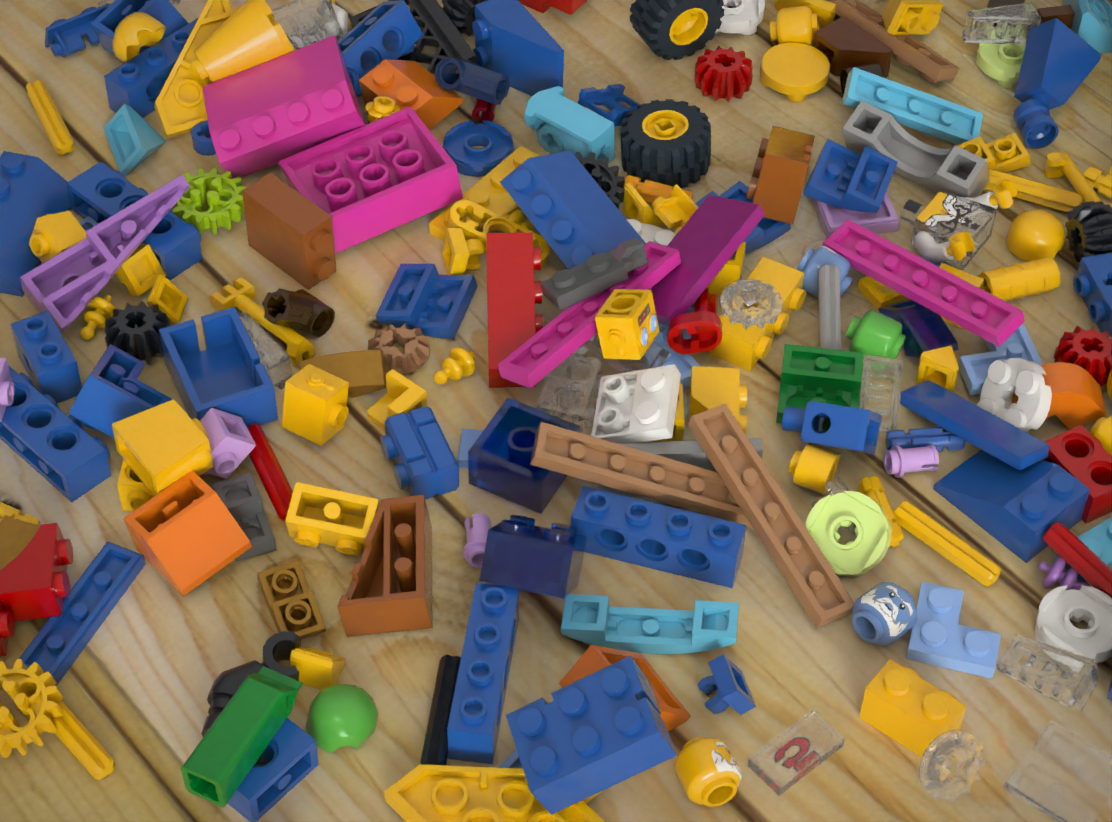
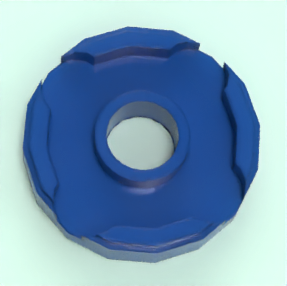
(477, 162)

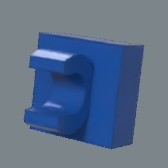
(730, 687)

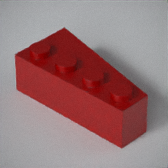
(511, 298)

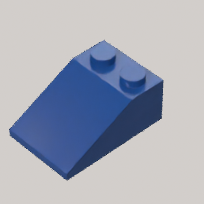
(517, 46)
(1014, 503)

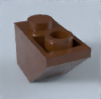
(850, 45)

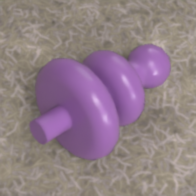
(1055, 573)

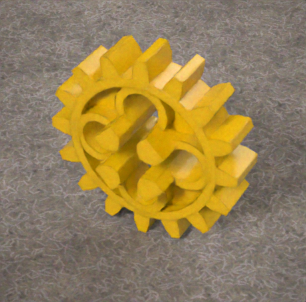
(37, 708)

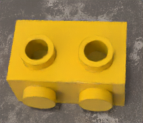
(330, 518)
(909, 707)

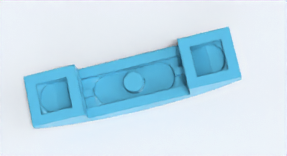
(647, 629)

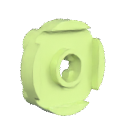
(1001, 62)
(871, 528)

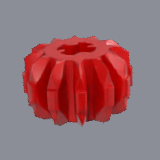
(723, 73)
(1088, 350)

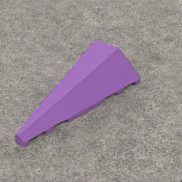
(77, 274)

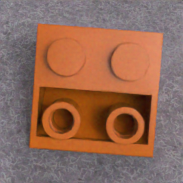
(186, 533)

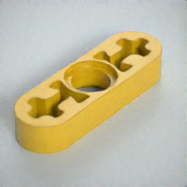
(491, 222)

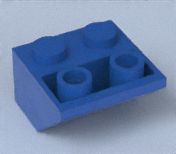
(161, 10)

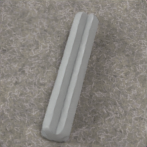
(829, 307)

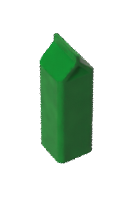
(239, 735)

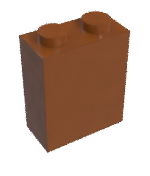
(289, 230)

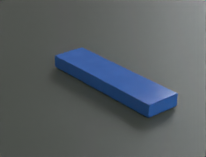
(974, 425)
(84, 610)

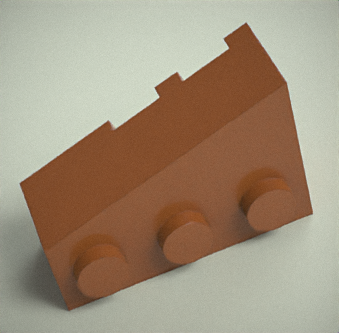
(781, 173)
(394, 574)

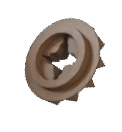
(415, 352)

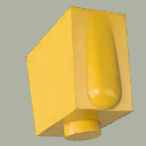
(163, 445)

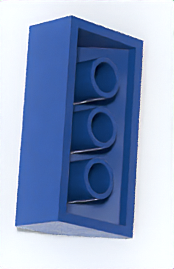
(26, 192)
(568, 207)

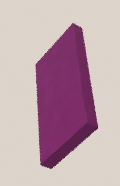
(704, 249)

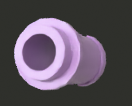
(907, 460)
(476, 539)

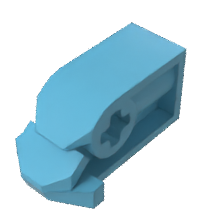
(569, 126)

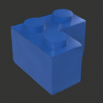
(114, 392)

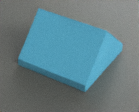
(1093, 22)

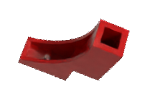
(35, 581)

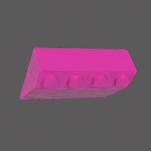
(281, 108)
(375, 177)

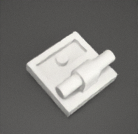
(637, 405)

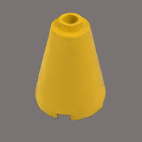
(241, 42)

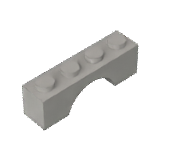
(934, 168)

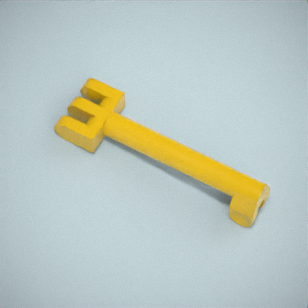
(1061, 164)
(241, 298)

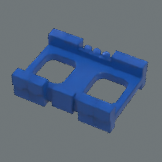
(609, 98)

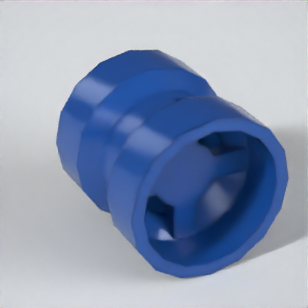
(1035, 123)

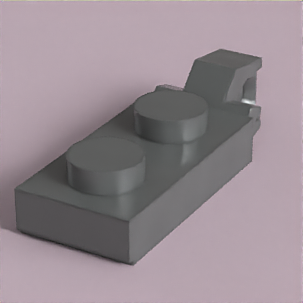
(595, 274)

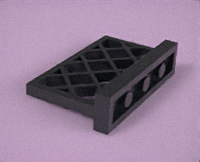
(437, 32)

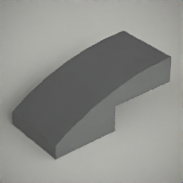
(246, 506)

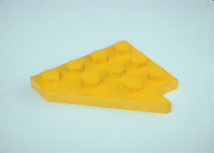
(182, 98)
(475, 795)

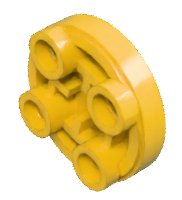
(794, 70)

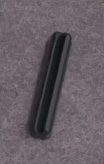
(436, 741)

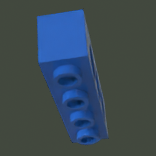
(381, 35)
(143, 77)
(104, 192)
(53, 441)
(659, 536)
(483, 674)

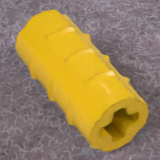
(1022, 279)

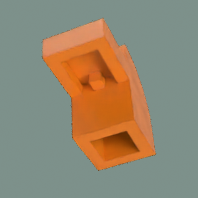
(1075, 394)

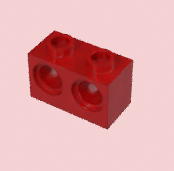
(1087, 462)

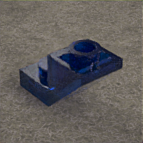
(921, 326)

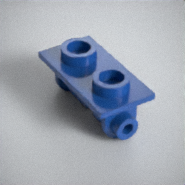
(66, 36)

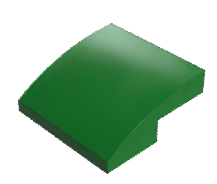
(820, 377)

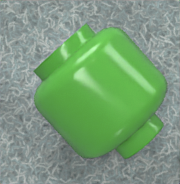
(875, 335)

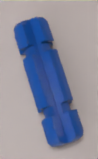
(924, 437)

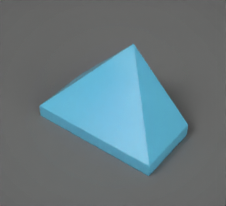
(131, 139)

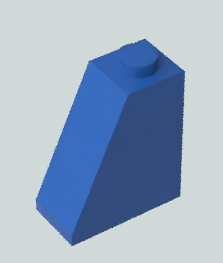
(1054, 64)

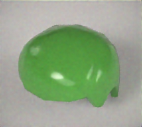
(341, 717)

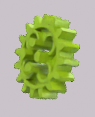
(224, 200)

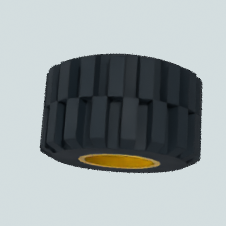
(676, 26)
(666, 143)

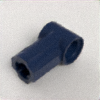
(472, 80)

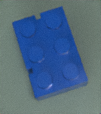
(224, 374)
(590, 735)

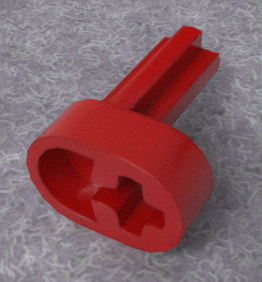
(701, 324)

